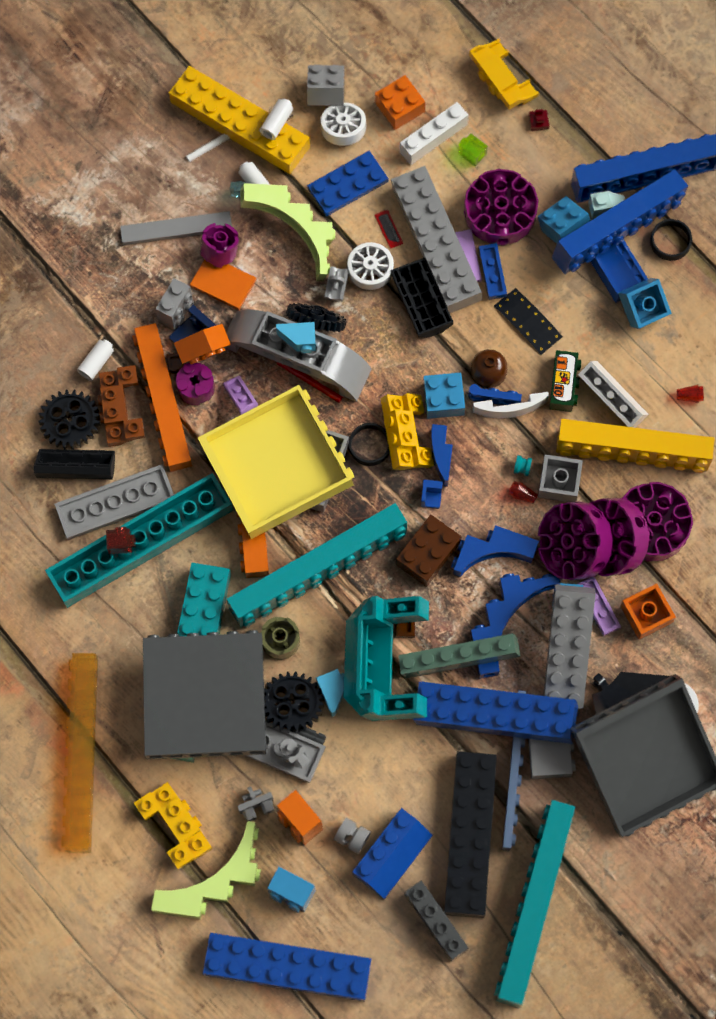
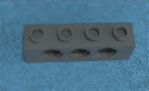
(436, 921)

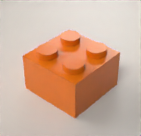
(400, 102)
(202, 344)
(647, 611)

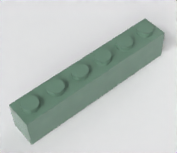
(459, 655)

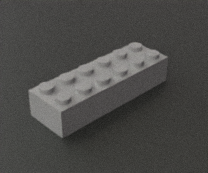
(569, 642)

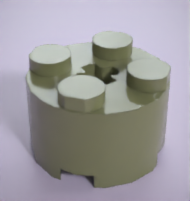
(280, 627)

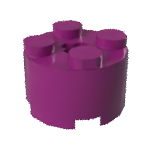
(219, 244)
(196, 374)

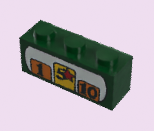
(564, 381)

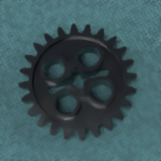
(319, 315)
(75, 434)
(294, 718)

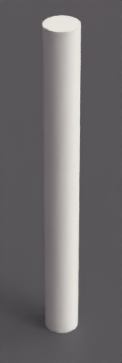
(207, 147)

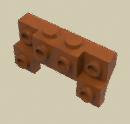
(113, 401)

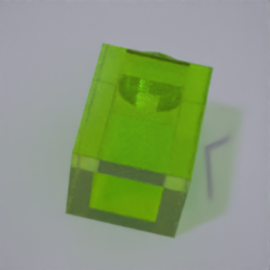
(472, 149)

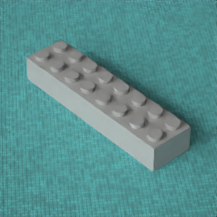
(436, 239)

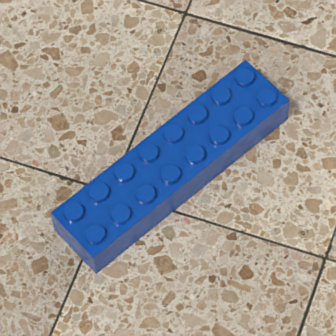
(644, 167)
(619, 222)
(498, 712)
(287, 967)

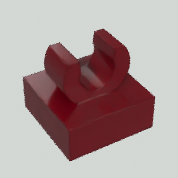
(539, 120)

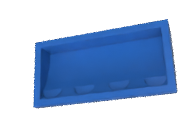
(618, 269)

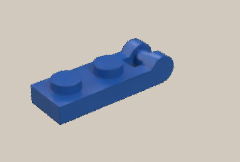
(498, 397)

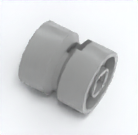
(352, 835)

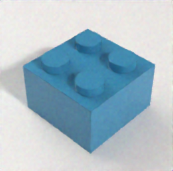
(562, 219)
(644, 303)
(444, 395)
(291, 890)

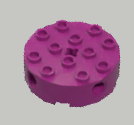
(500, 207)
(672, 518)
(628, 534)
(575, 540)

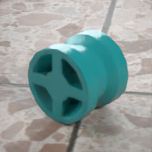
(522, 465)

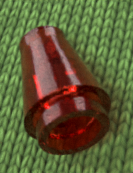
(691, 394)
(521, 492)

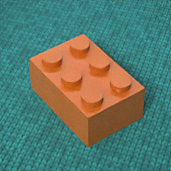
(299, 817)

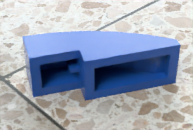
(441, 452)

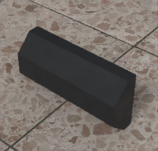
(422, 298)
(75, 464)

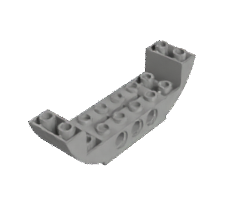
(330, 362)

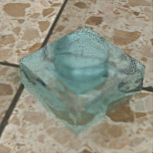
(235, 188)

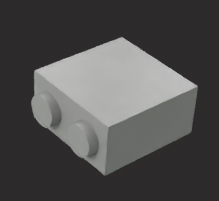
(174, 304)
(550, 759)

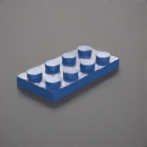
(347, 183)

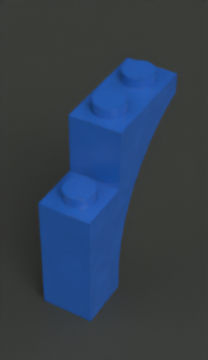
(500, 544)

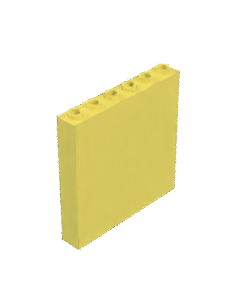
(276, 461)

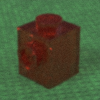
(120, 540)

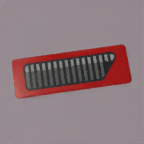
(389, 229)

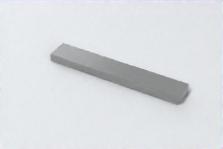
(171, 228)

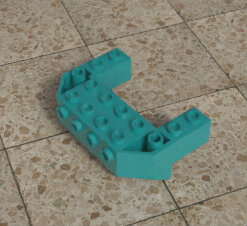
(370, 658)

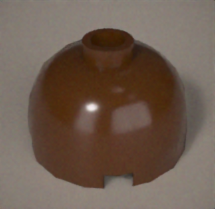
(489, 368)

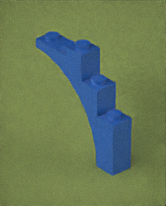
(499, 612)

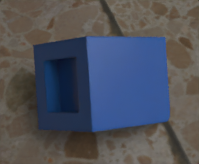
(431, 494)

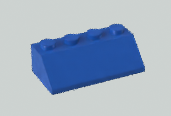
(392, 853)

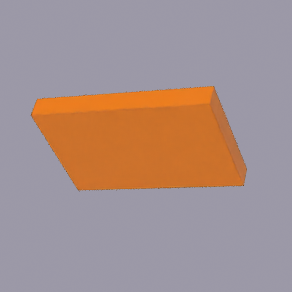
(224, 283)

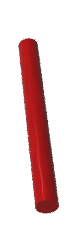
(314, 383)

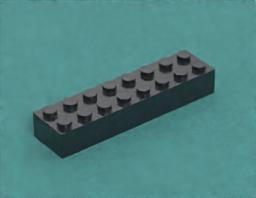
(470, 835)

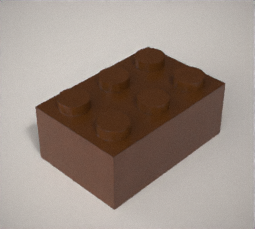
(428, 550)

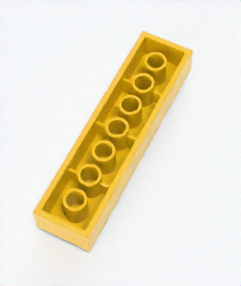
(237, 119)
(635, 445)

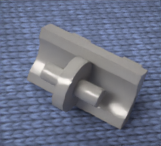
(336, 284)
(293, 753)
(248, 807)

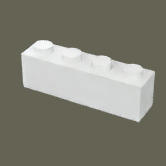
(434, 133)
(613, 394)

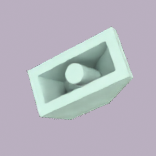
(603, 201)

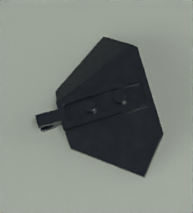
(622, 687)

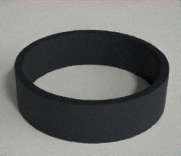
(671, 257)
(358, 459)

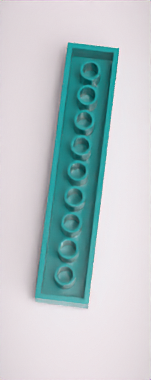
(154, 533)
(317, 565)
(203, 603)
(536, 901)

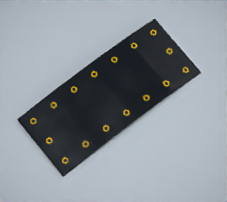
(528, 321)

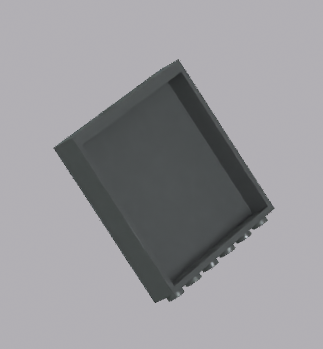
(204, 695)
(647, 755)

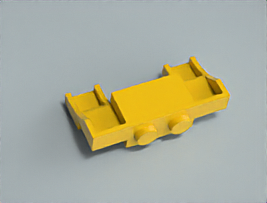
(499, 77)
(402, 433)
(183, 826)

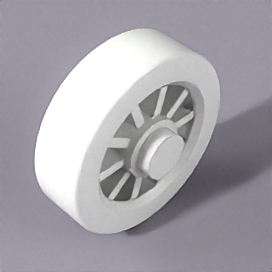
(343, 124)
(370, 265)

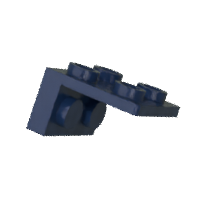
(196, 322)

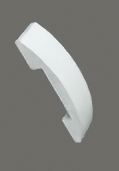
(486, 408)

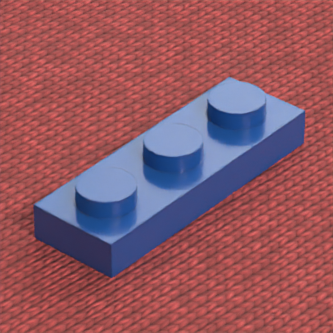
(492, 271)

